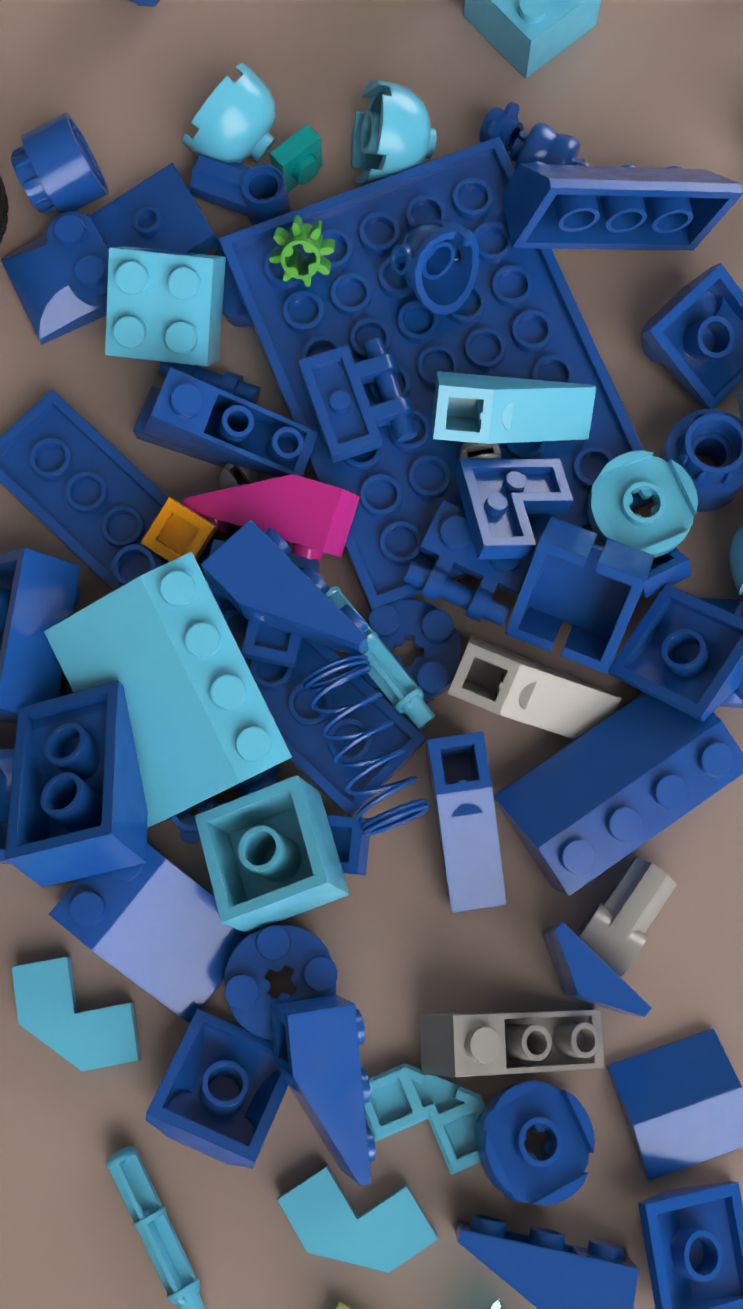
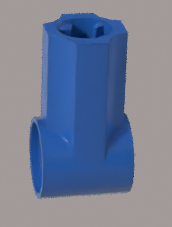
(241, 188)

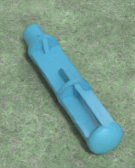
(389, 673)
(155, 1228)

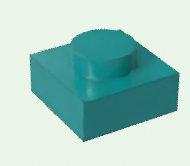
(298, 157)

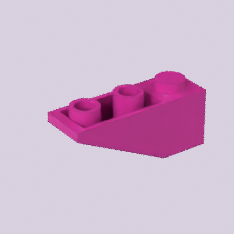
(297, 508)

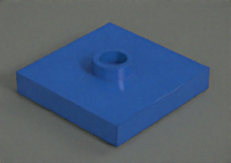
(156, 216)

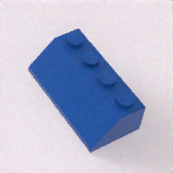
(614, 206)
(617, 788)

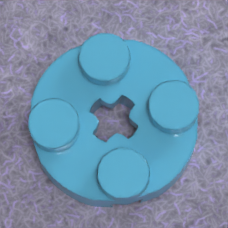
(651, 478)

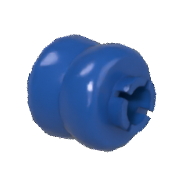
(545, 146)

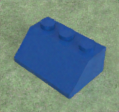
(33, 597)

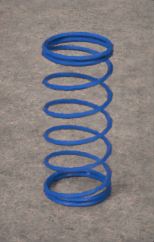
(391, 817)

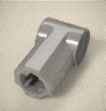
(620, 923)

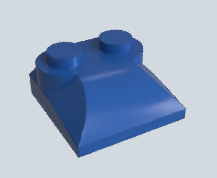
(61, 276)
(700, 336)
(219, 1091)

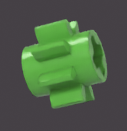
(292, 260)

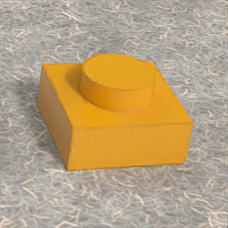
(178, 532)

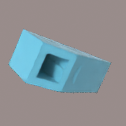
(509, 409)

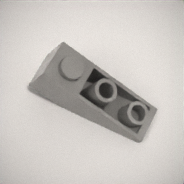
(529, 691)
(510, 1042)

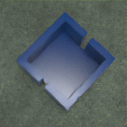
(580, 585)

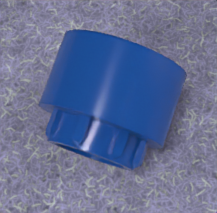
(58, 167)
(714, 435)

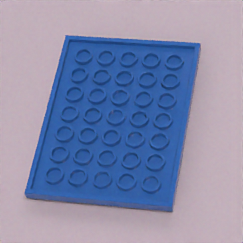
(511, 326)

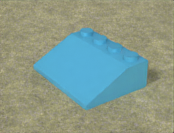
(184, 683)

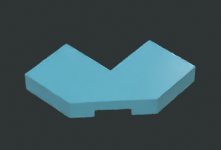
(50, 1012)
(407, 1097)
(374, 1239)

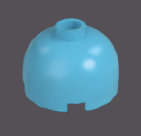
(235, 120)
(391, 133)

